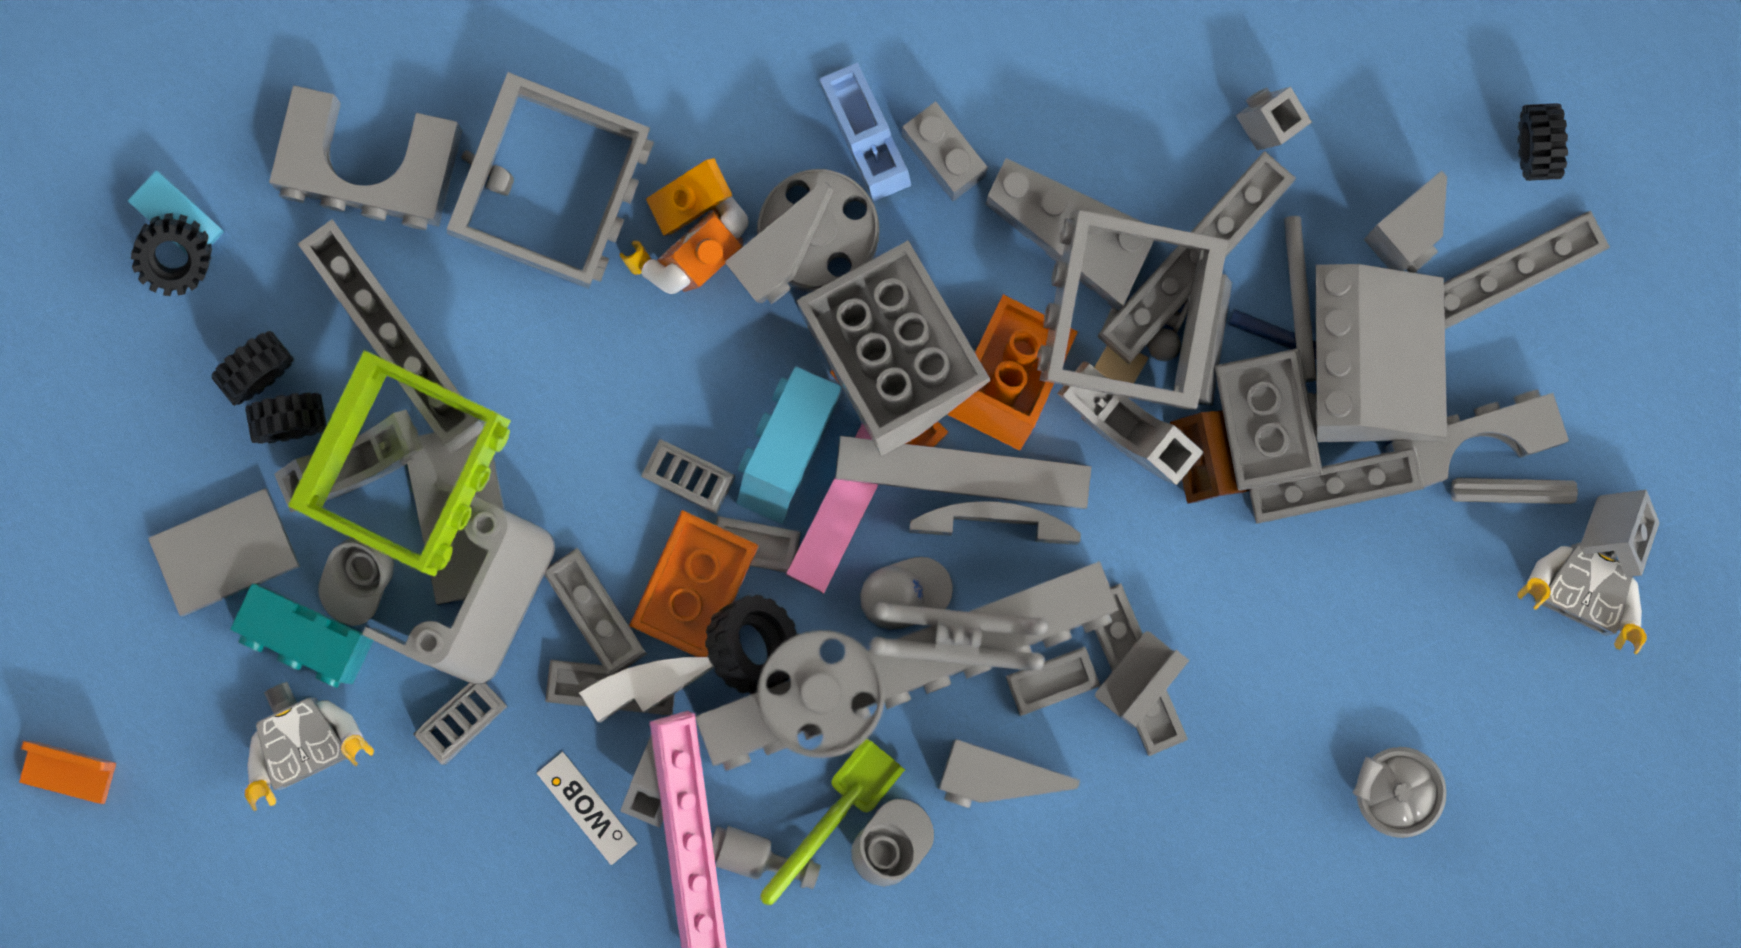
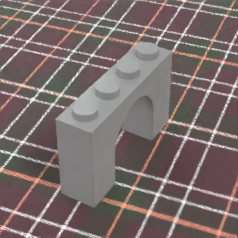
(412, 193)

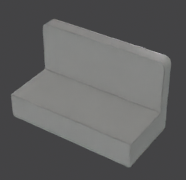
(1623, 525)
(1140, 678)

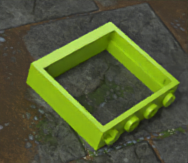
(341, 435)

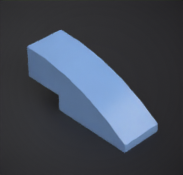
(865, 132)

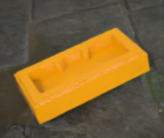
(689, 197)

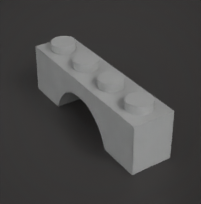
(1526, 427)

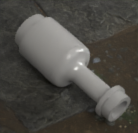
(752, 856)

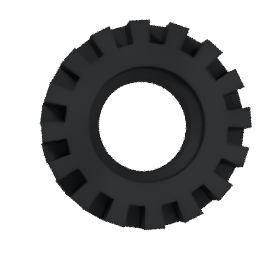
(1542, 141)
(171, 278)
(252, 368)
(286, 417)

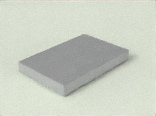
(1268, 419)
(224, 552)

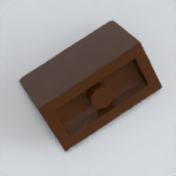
(1214, 470)

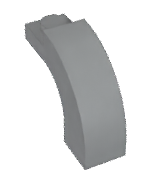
(1133, 431)
(372, 456)

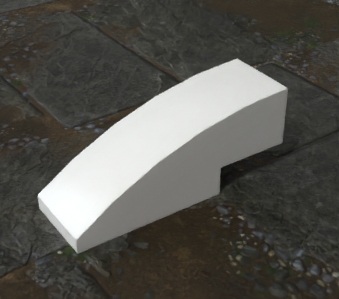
(645, 683)

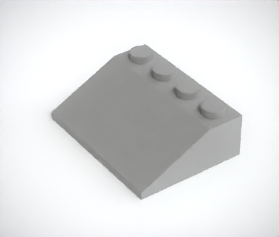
(893, 346)
(1379, 355)

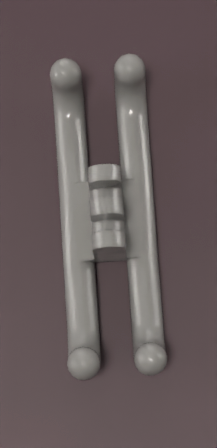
(958, 636)

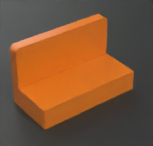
(66, 772)

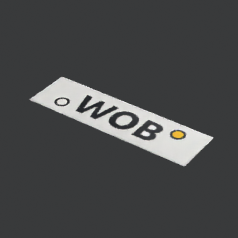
(586, 808)

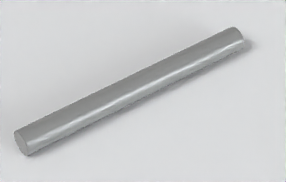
(1299, 295)

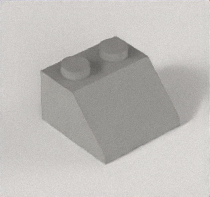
(1409, 232)

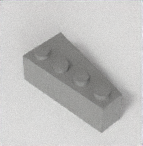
(1038, 211)

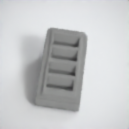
(719, 491)
(430, 742)

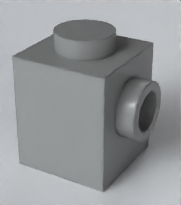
(1273, 117)

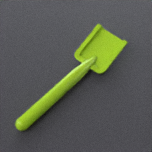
(862, 782)

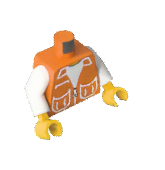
(696, 253)

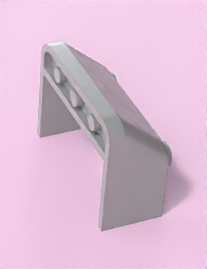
(495, 603)

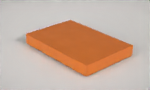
(691, 582)

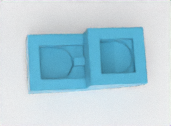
(160, 197)

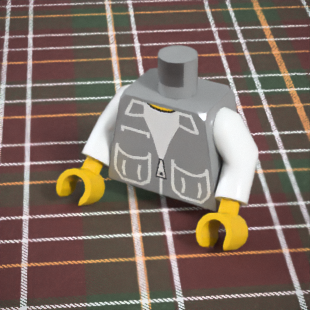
(1590, 592)
(298, 743)

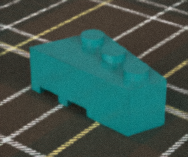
(301, 636)

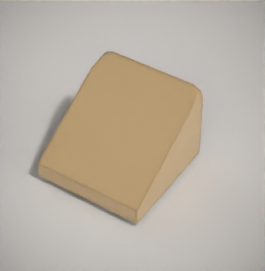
(1115, 368)

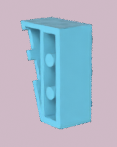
(786, 443)

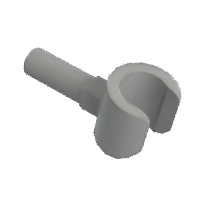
(499, 180)

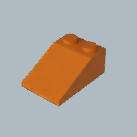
(1014, 395)

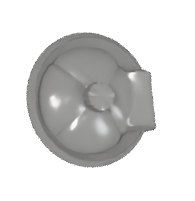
(1400, 792)

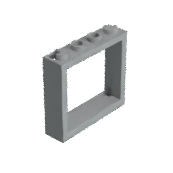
(623, 190)
(1198, 322)

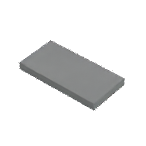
(436, 462)

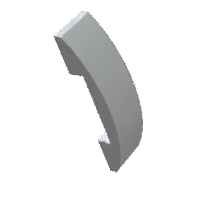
(1048, 528)

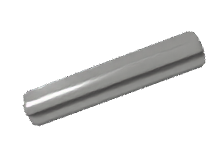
(1514, 491)

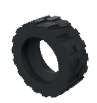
(725, 645)

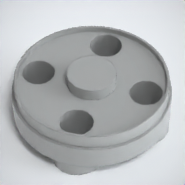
(835, 234)
(821, 693)

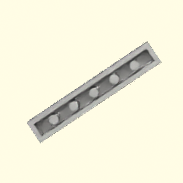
(387, 330)

